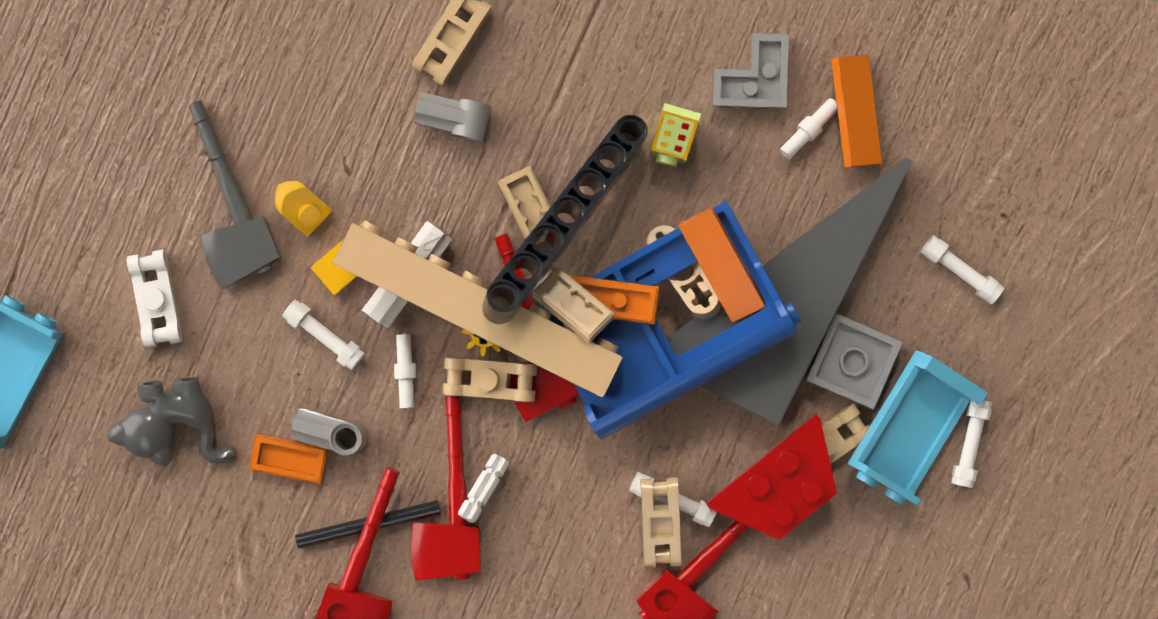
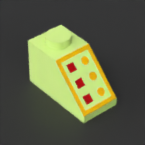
(674, 135)

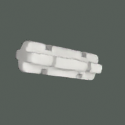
(483, 488)

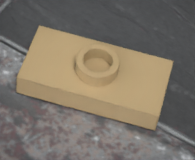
(525, 199)
(573, 305)

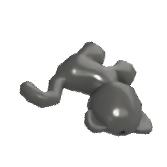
(151, 431)

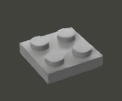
(853, 361)

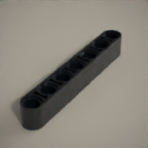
(558, 233)

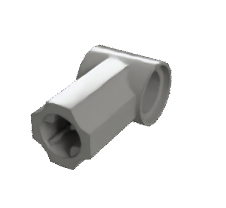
(462, 118)
(326, 431)

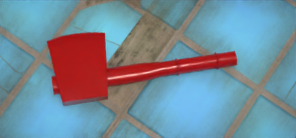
(549, 387)
(449, 547)
(672, 595)
(346, 600)

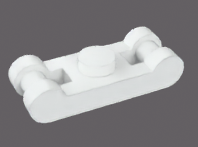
(155, 299)

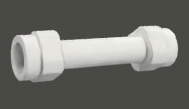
(987, 288)
(348, 354)
(964, 473)
(699, 511)

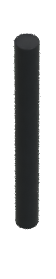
(356, 526)

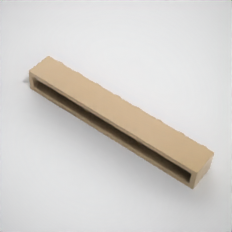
(461, 300)

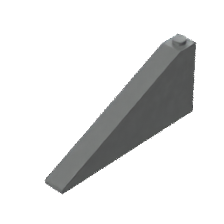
(814, 278)

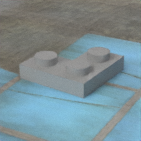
(763, 84)

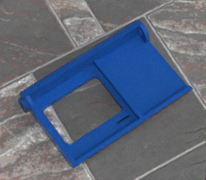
(650, 369)

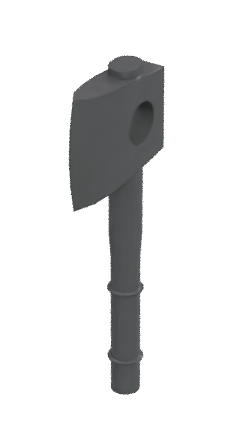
(249, 243)

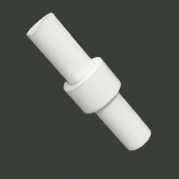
(809, 128)
(405, 370)

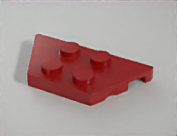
(782, 484)

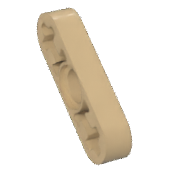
(680, 286)

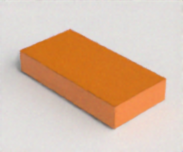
(288, 458)

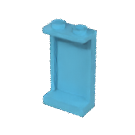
(25, 352)
(913, 426)

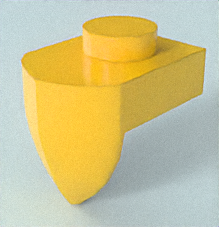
(300, 206)

